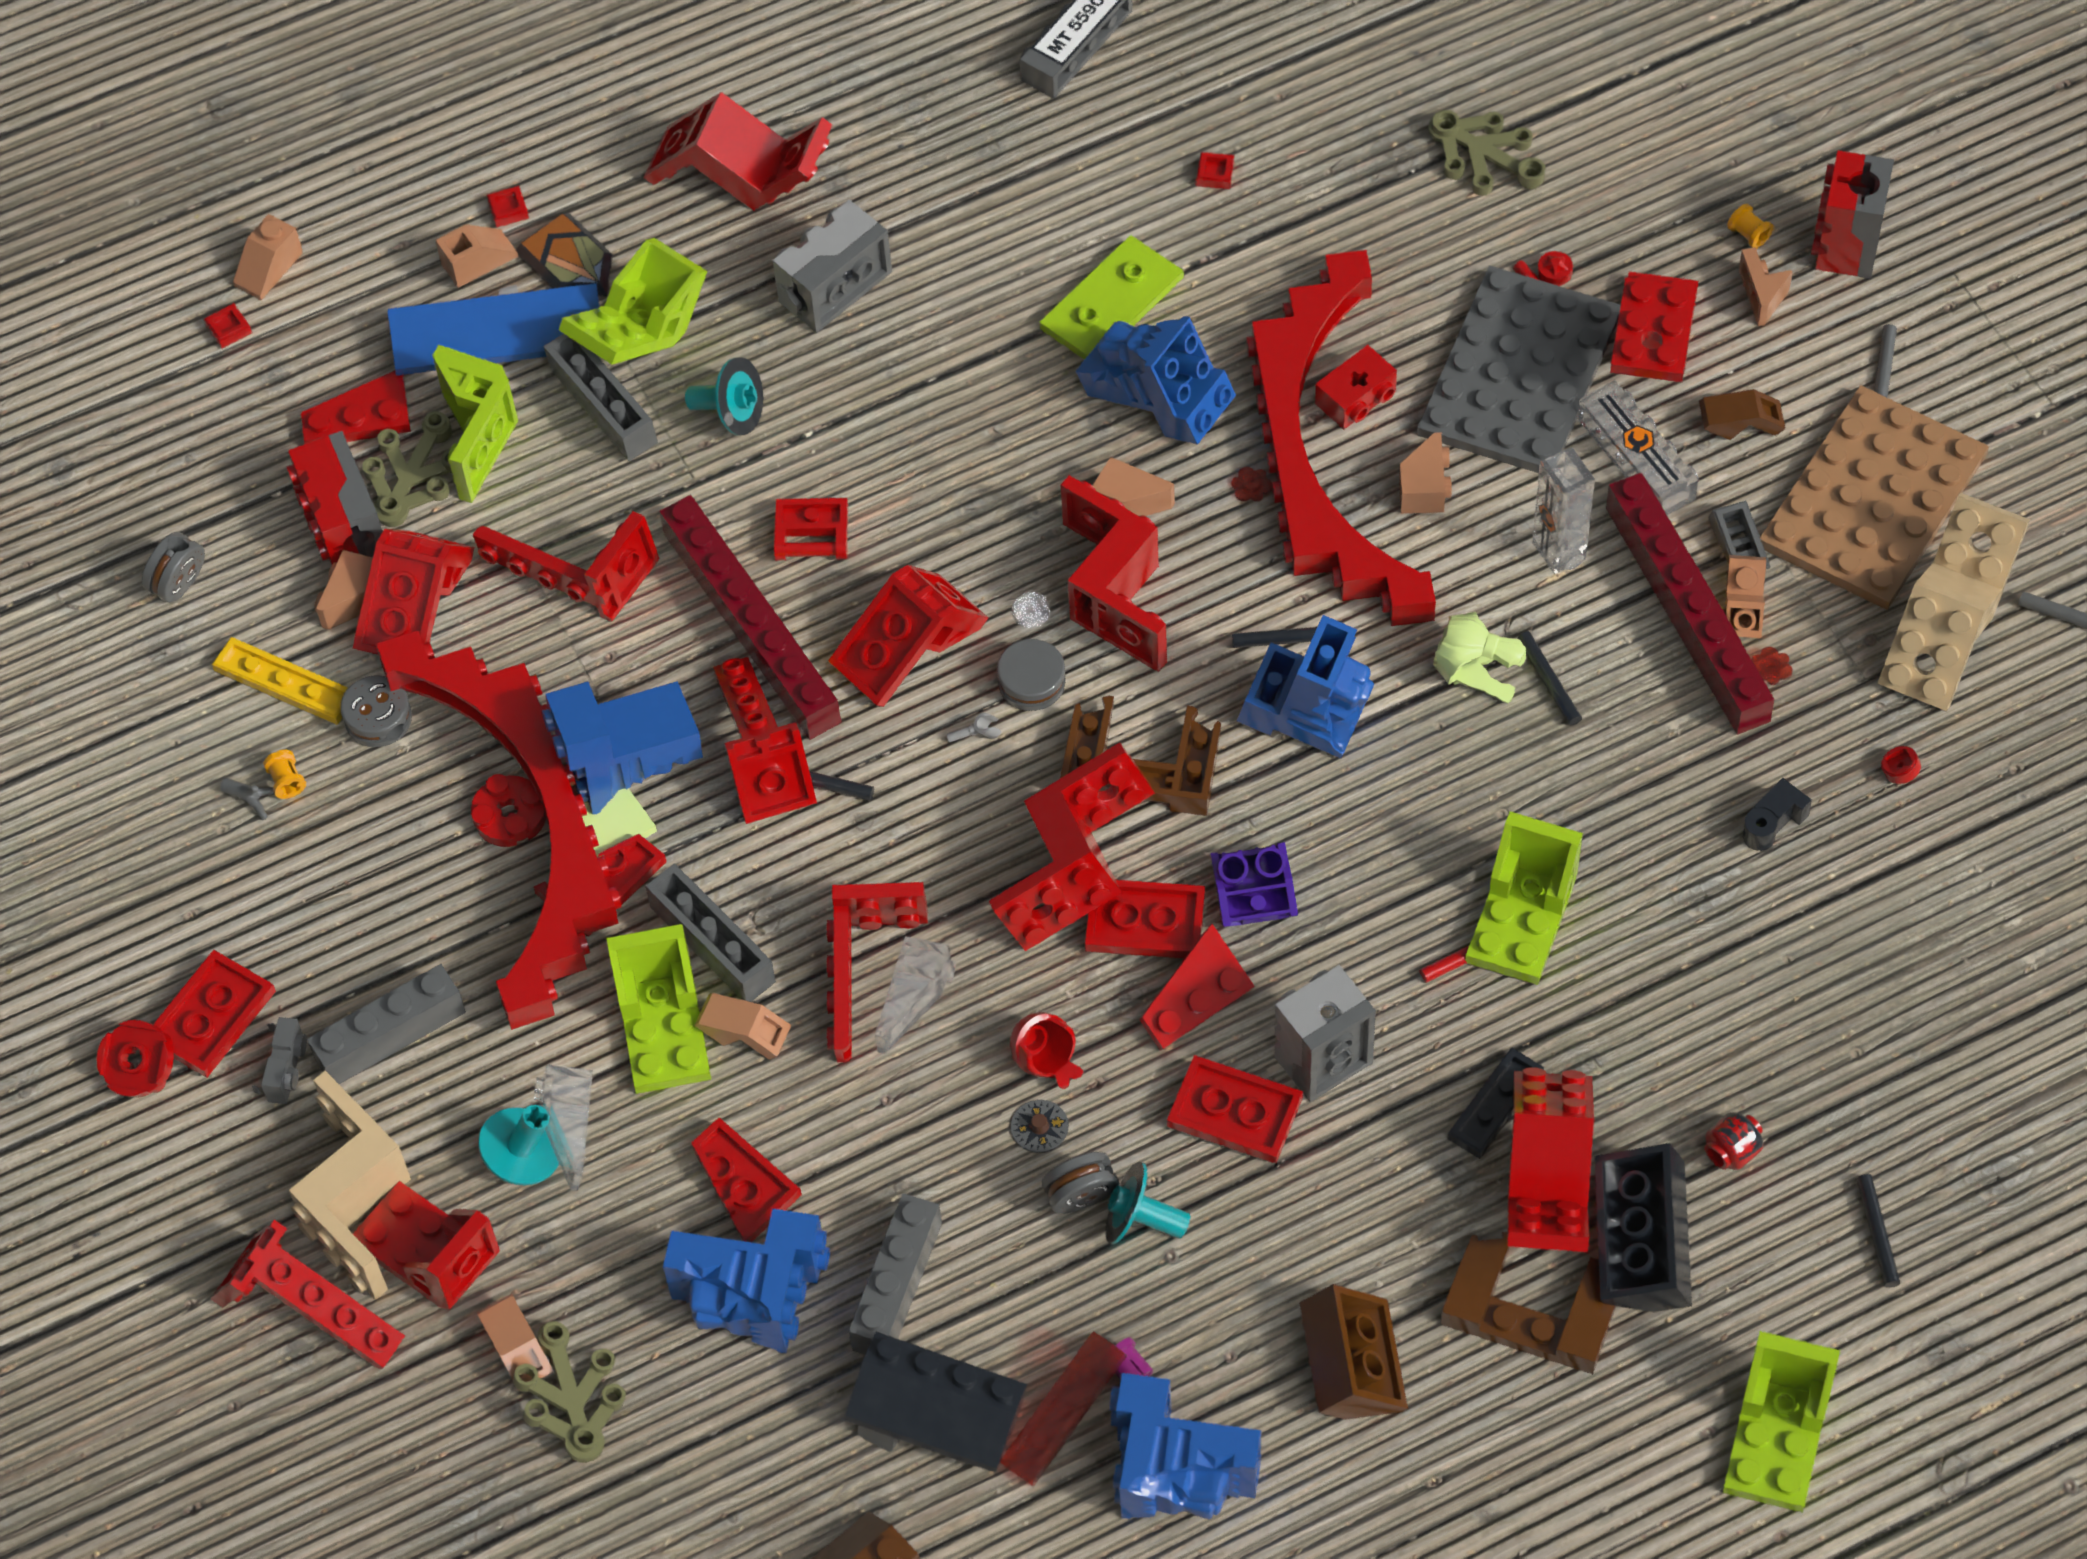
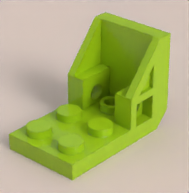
(644, 308)
(484, 410)
(1526, 898)
(659, 1008)
(1781, 1421)

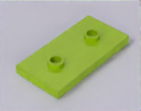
(1115, 291)

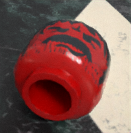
(1734, 1141)

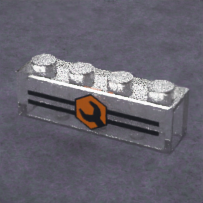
(1637, 446)
(1563, 510)

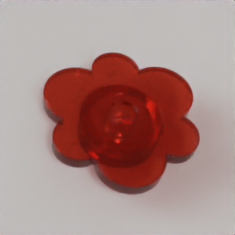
(1251, 484)
(1772, 665)

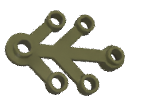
(1484, 147)
(410, 473)
(569, 1396)

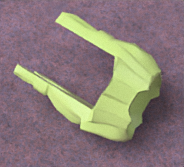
(1467, 647)

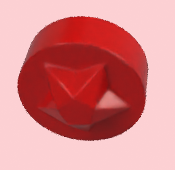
(1555, 268)
(1901, 764)

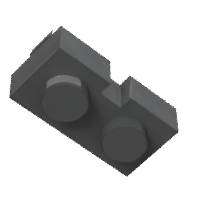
(281, 1070)

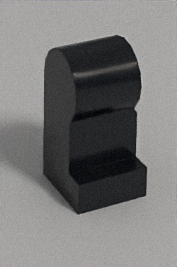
(1773, 813)

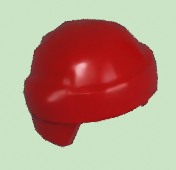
(1043, 1047)

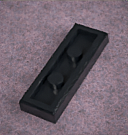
(1490, 1107)

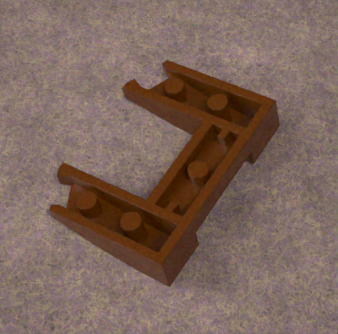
(1182, 784)
(1476, 1312)

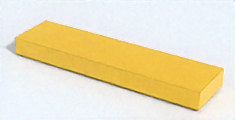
(281, 679)

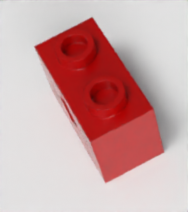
(1356, 387)

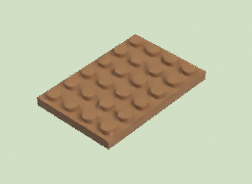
(1873, 497)

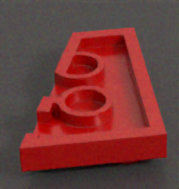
(361, 411)
(629, 866)
(1196, 991)
(743, 1179)

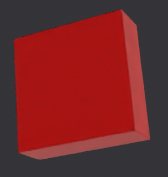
(1215, 170)
(507, 206)
(227, 326)

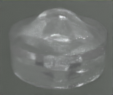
(1030, 610)

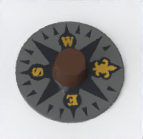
(1039, 1126)

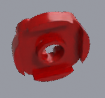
(501, 792)
(156, 1058)

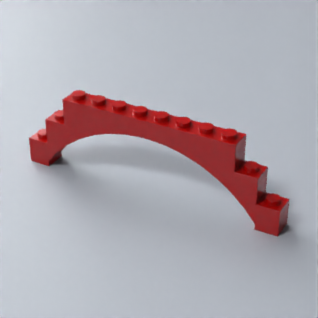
(1315, 530)
(577, 889)

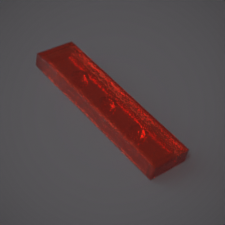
(1063, 1408)

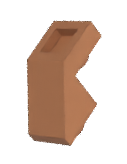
(1745, 594)
(735, 1019)
(513, 1337)

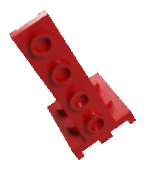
(606, 583)
(767, 759)
(868, 908)
(308, 1294)

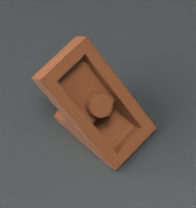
(1763, 289)

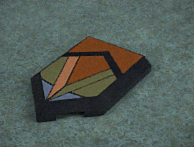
(567, 255)

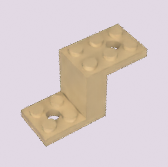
(1953, 601)
(348, 1186)

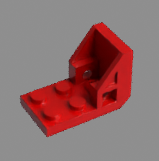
(406, 585)
(903, 620)
(428, 1247)

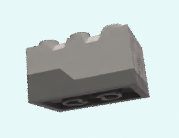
(832, 266)
(1324, 1032)

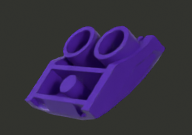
(1254, 885)

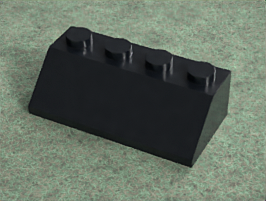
(1643, 1229)
(935, 1402)

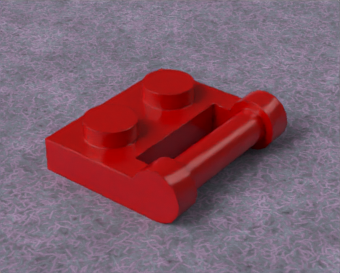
(811, 518)

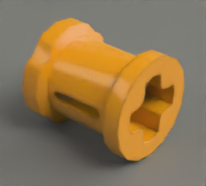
(1750, 226)
(284, 774)

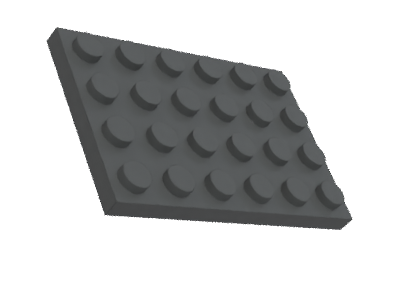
(1519, 369)

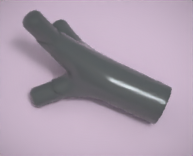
(247, 793)

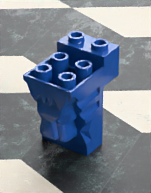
(1159, 372)
(1311, 695)
(620, 739)
(749, 1284)
(1174, 1461)

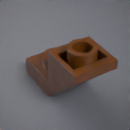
(1735, 411)

